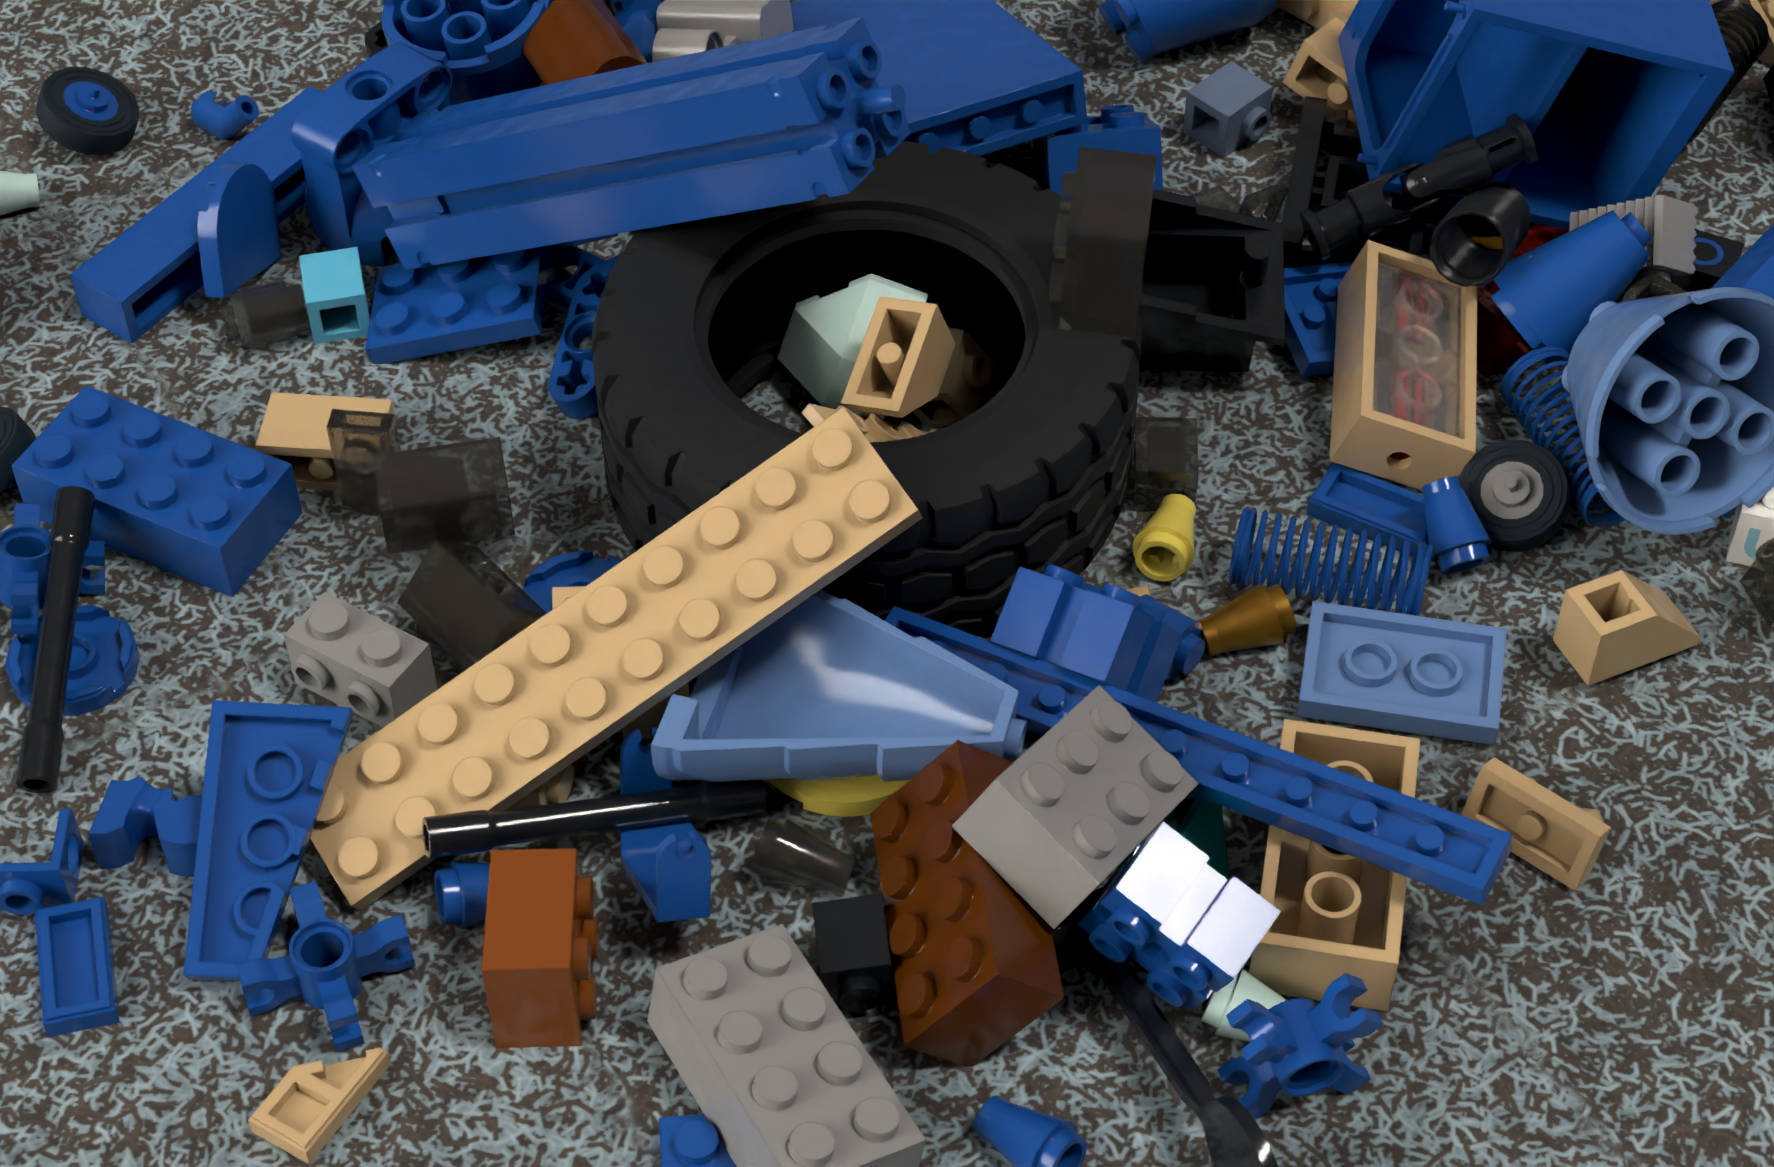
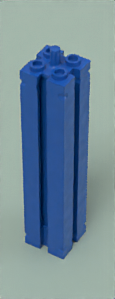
(639, 147)

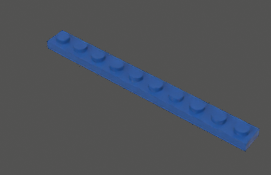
(1258, 777)

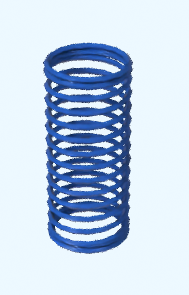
(1514, 371)
(1414, 588)

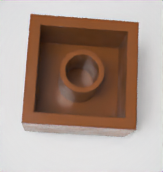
(539, 948)

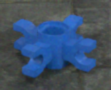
(25, 568)
(332, 987)
(1300, 1045)

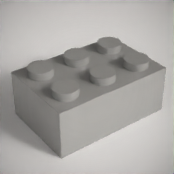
(1074, 805)

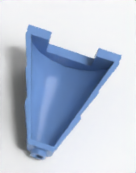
(833, 700)

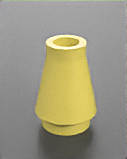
(1167, 540)

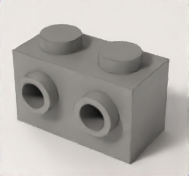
(359, 660)

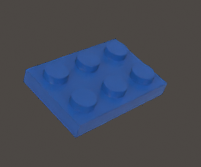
(457, 304)

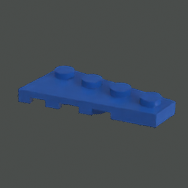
(256, 818)

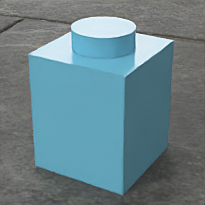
(335, 295)

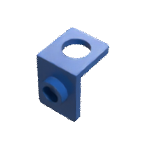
(45, 884)

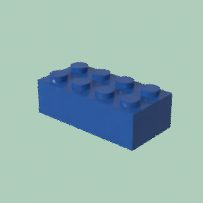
(163, 489)

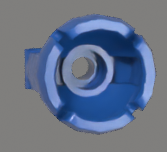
(350, 123)

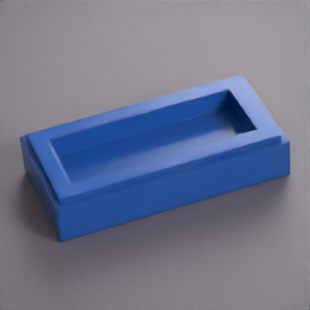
(1371, 505)
(76, 966)

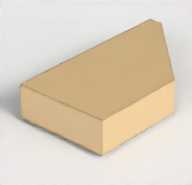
(315, 1102)

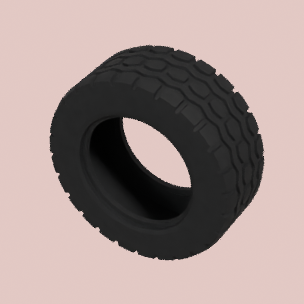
(1018, 483)

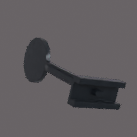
(1229, 1128)

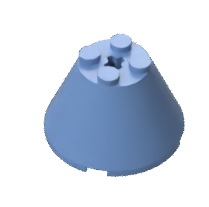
(1677, 405)

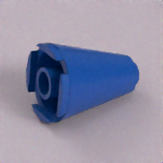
(1561, 282)

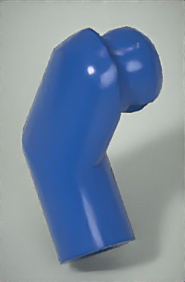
(222, 119)

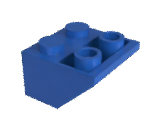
(1115, 129)

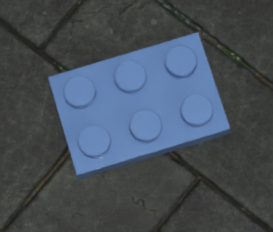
(1403, 673)

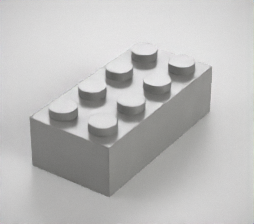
(777, 1060)

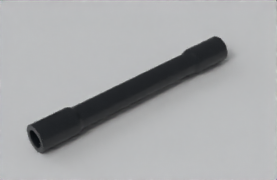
(44, 733)
(486, 829)

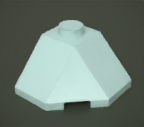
(829, 332)

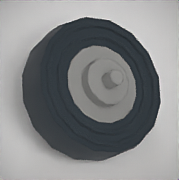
(1517, 493)

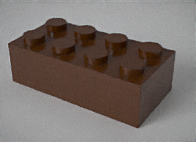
(962, 942)

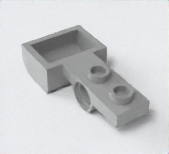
(712, 24)

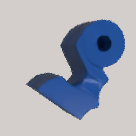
(138, 811)

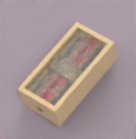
(1403, 369)

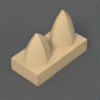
(1543, 825)

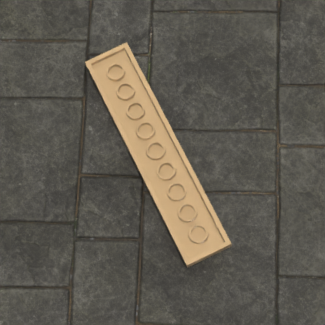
(610, 652)

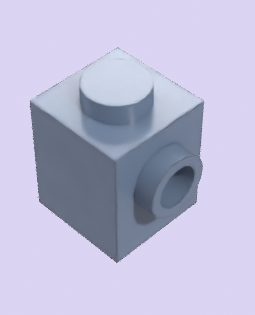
(1228, 109)

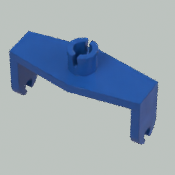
(662, 860)

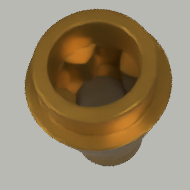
(1249, 621)

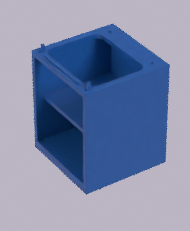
(1596, 81)

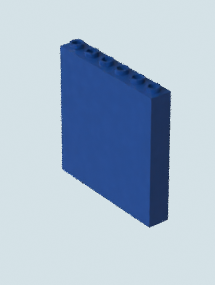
(966, 70)

